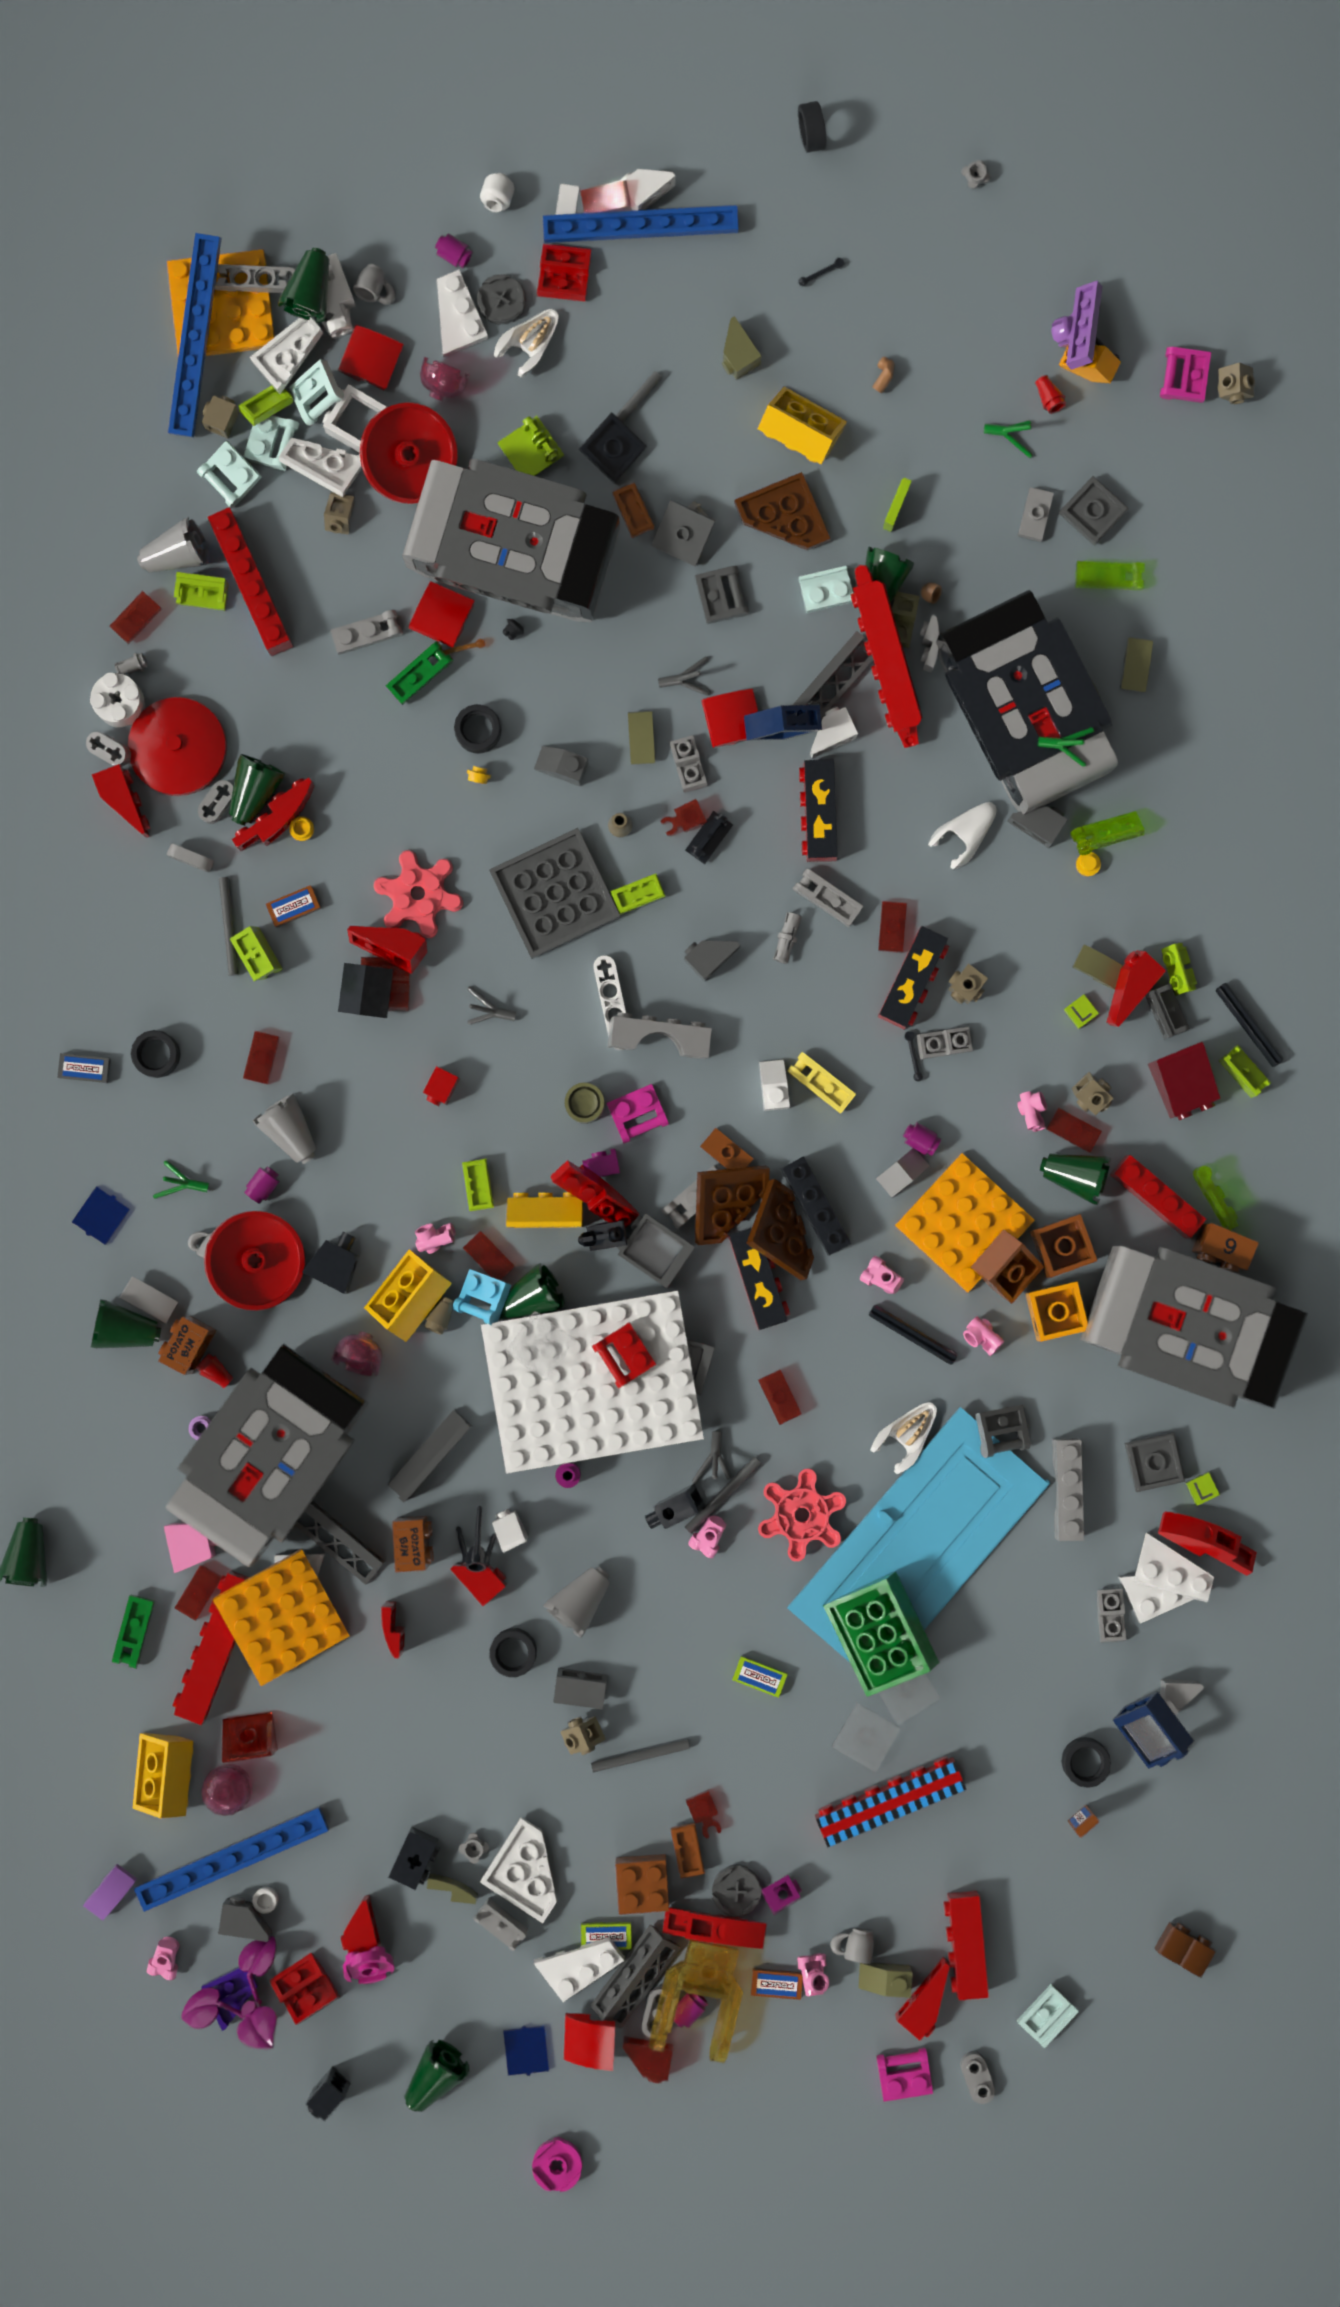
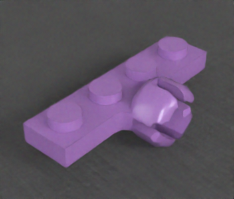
(1080, 328)

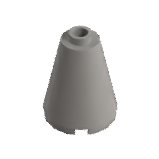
(175, 549)
(288, 1129)
(579, 1600)

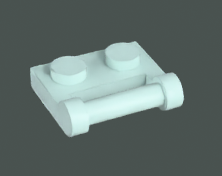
(311, 386)
(263, 439)
(235, 468)

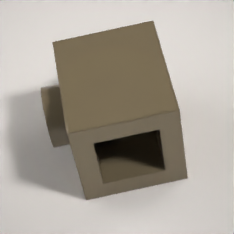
(220, 415)

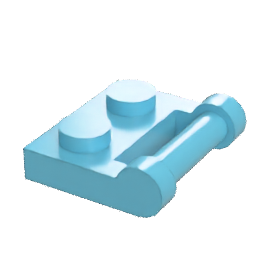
(484, 1289)

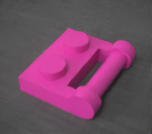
(1193, 376)
(635, 1105)
(905, 2082)

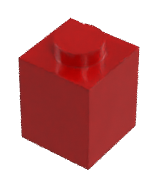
(440, 1086)

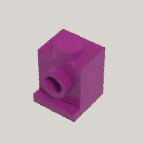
(603, 1164)
(771, 1892)

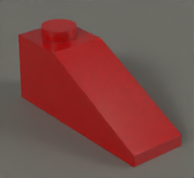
(393, 945)
(1134, 982)
(922, 2009)

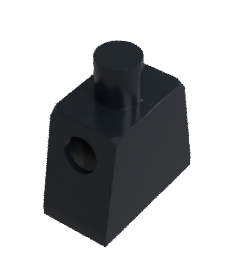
(334, 1263)
(683, 1503)

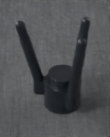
(476, 1558)

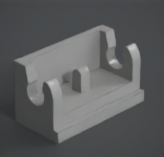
(501, 1924)

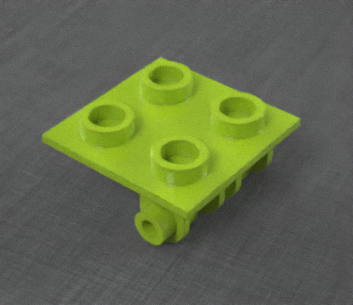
(530, 447)

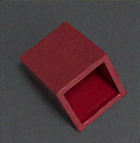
(1185, 1081)

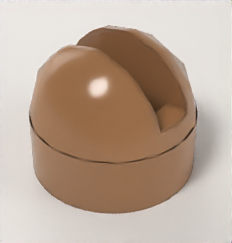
(931, 592)

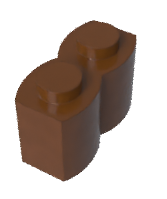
(1185, 1949)

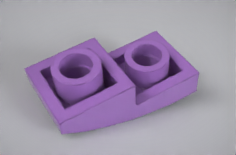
(110, 1892)

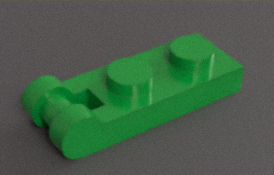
(419, 673)
(133, 1630)

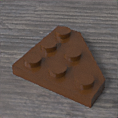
(785, 512)
(726, 1199)
(780, 1232)

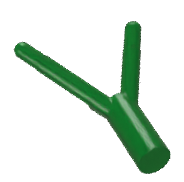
(1003, 431)
(1066, 741)
(184, 1183)

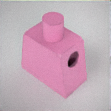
(187, 1546)

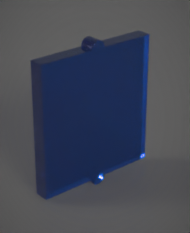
(100, 1215)
(526, 2050)

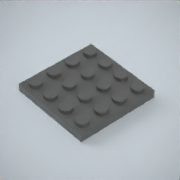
(554, 893)

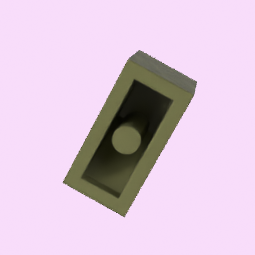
(739, 352)
(886, 1979)

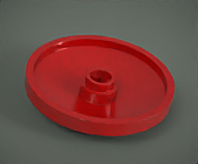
(400, 448)
(177, 746)
(254, 1260)

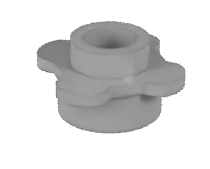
(976, 167)
(473, 1855)

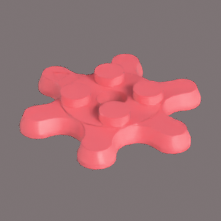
(422, 910)
(817, 1524)

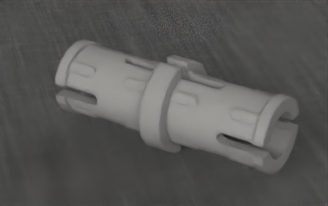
(787, 937)

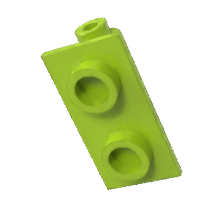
(1175, 958)

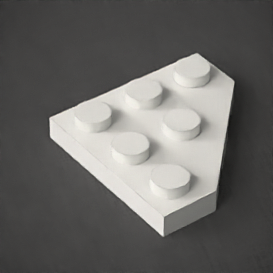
(523, 1871)

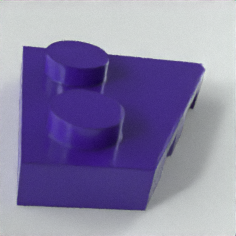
(233, 1990)

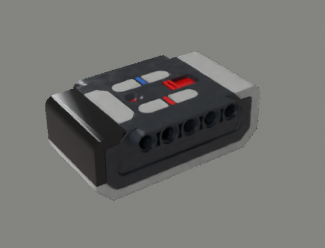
(1025, 682)

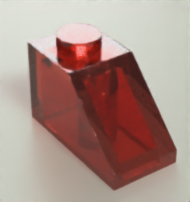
(650, 2063)

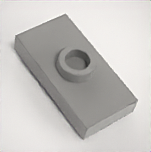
(1035, 514)

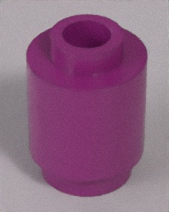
(453, 251)
(921, 1138)
(262, 1184)
(574, 1469)
(689, 2009)

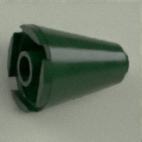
(308, 287)
(888, 569)
(252, 788)
(1077, 1174)
(533, 1293)
(122, 1328)
(25, 1556)
(435, 2075)

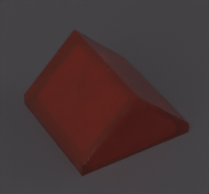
(248, 1737)

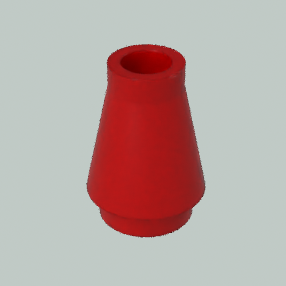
(1051, 397)
(213, 1369)

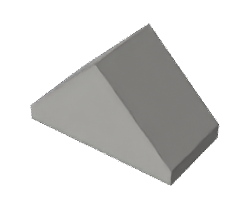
(902, 1172)
(1179, 1692)

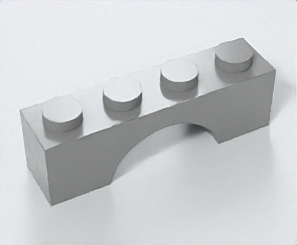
(691, 1039)
(1069, 1489)

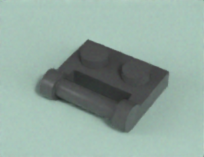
(714, 598)
(1001, 1422)

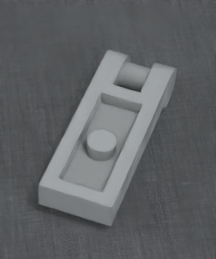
(366, 632)
(828, 898)
(688, 1201)

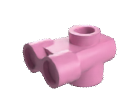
(1031, 1106)
(431, 1240)
(878, 1273)
(981, 1333)
(708, 1537)
(164, 1959)
(813, 1970)

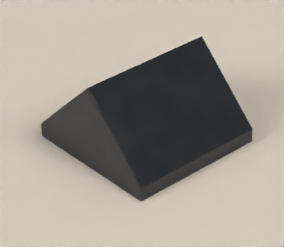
(365, 990)

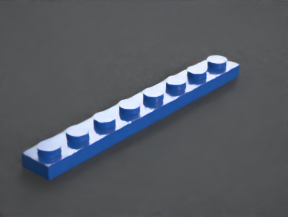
(640, 224)
(194, 335)
(231, 1859)

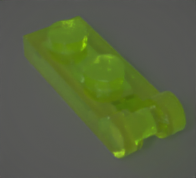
(1109, 575)
(1107, 832)
(1215, 1197)

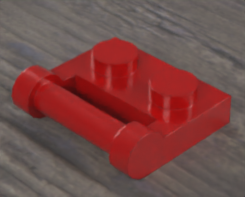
(631, 1350)

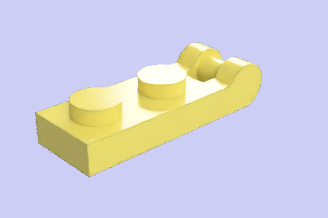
(822, 1083)

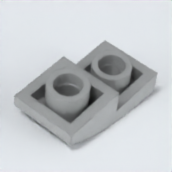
(930, 632)
(688, 764)
(944, 1043)
(148, 1299)
(1111, 1615)

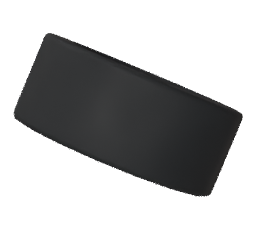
(812, 126)
(470, 711)
(137, 1050)
(494, 1652)
(1103, 1771)

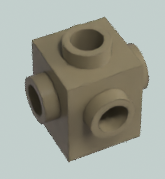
(1236, 383)
(973, 979)
(1093, 1094)
(582, 1735)

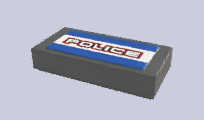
(84, 1068)

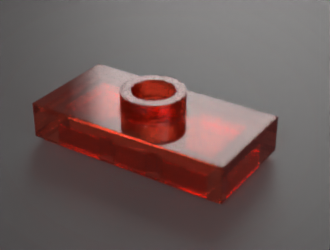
(605, 197)
(135, 617)
(892, 927)
(261, 1057)
(1073, 1130)
(488, 1256)
(779, 1397)
(198, 1592)

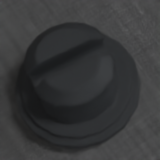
(513, 629)

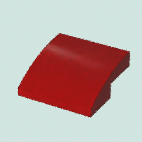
(564, 272)
(370, 357)
(441, 614)
(726, 716)
(393, 1634)
(304, 1988)
(589, 2041)

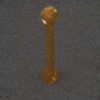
(480, 643)

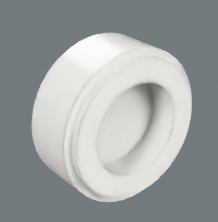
(265, 1900)

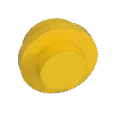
(478, 775)
(301, 828)
(1088, 864)

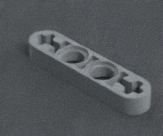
(252, 283)

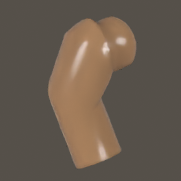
(886, 375)

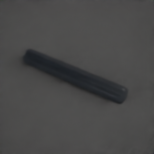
(1249, 1024)
(913, 1334)

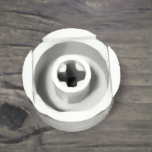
(112, 687)

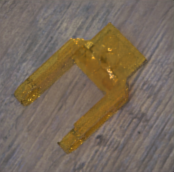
(708, 1973)

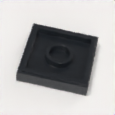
(612, 447)

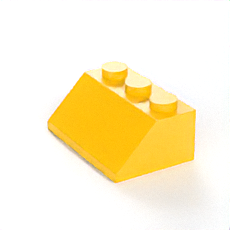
(801, 425)
(544, 1211)
(407, 1295)
(163, 1775)

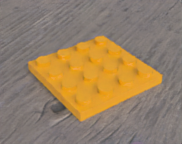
(238, 318)
(961, 1220)
(281, 1617)

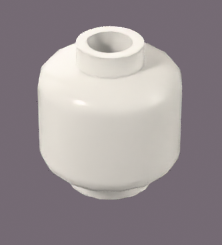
(497, 192)

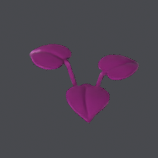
(259, 2022)

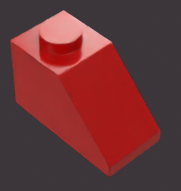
(482, 1584)
(361, 1931)

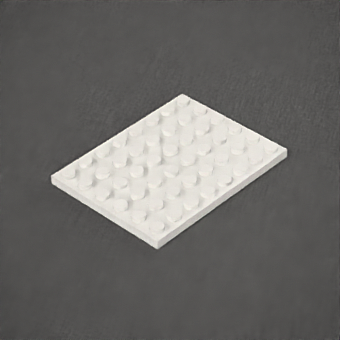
(579, 1407)

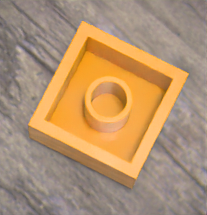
(1057, 1311)

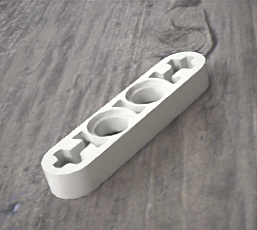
(617, 1000)

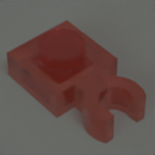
(688, 817)
(702, 1810)

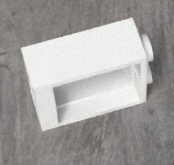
(333, 416)

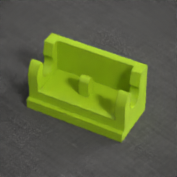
(201, 591)
(256, 953)
(1244, 1071)

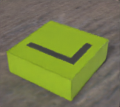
(1081, 1011)
(1202, 1488)

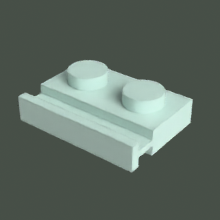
(826, 589)
(1047, 2015)

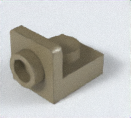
(338, 513)

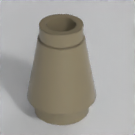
(620, 830)
(440, 1316)

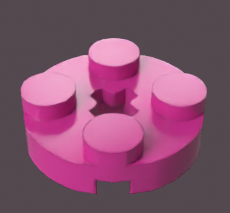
(368, 1965)
(557, 2150)

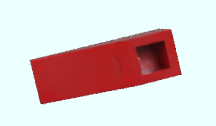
(116, 791)

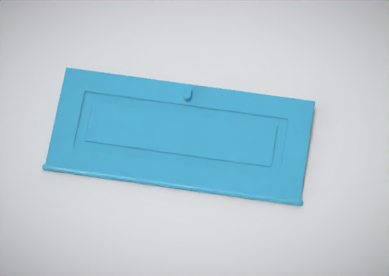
(928, 1527)

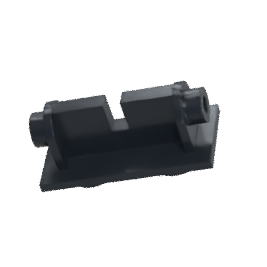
(709, 837)
(604, 1236)

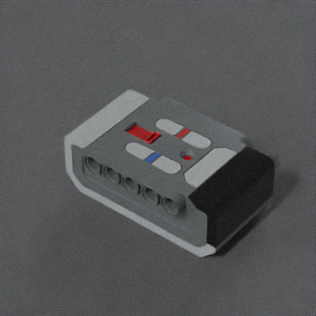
(512, 538)
(1194, 1326)
(266, 1455)

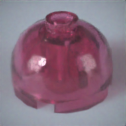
(442, 379)
(359, 1354)
(226, 1790)

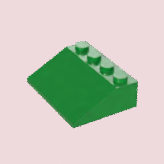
(881, 1634)

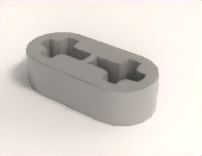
(110, 744)
(211, 798)
(190, 858)

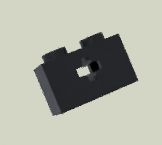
(407, 1872)
(327, 2094)

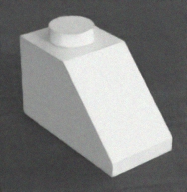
(647, 187)
(836, 731)
(774, 1085)
(509, 1530)

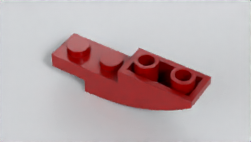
(285, 809)
(595, 1192)
(1208, 1538)
(715, 1928)

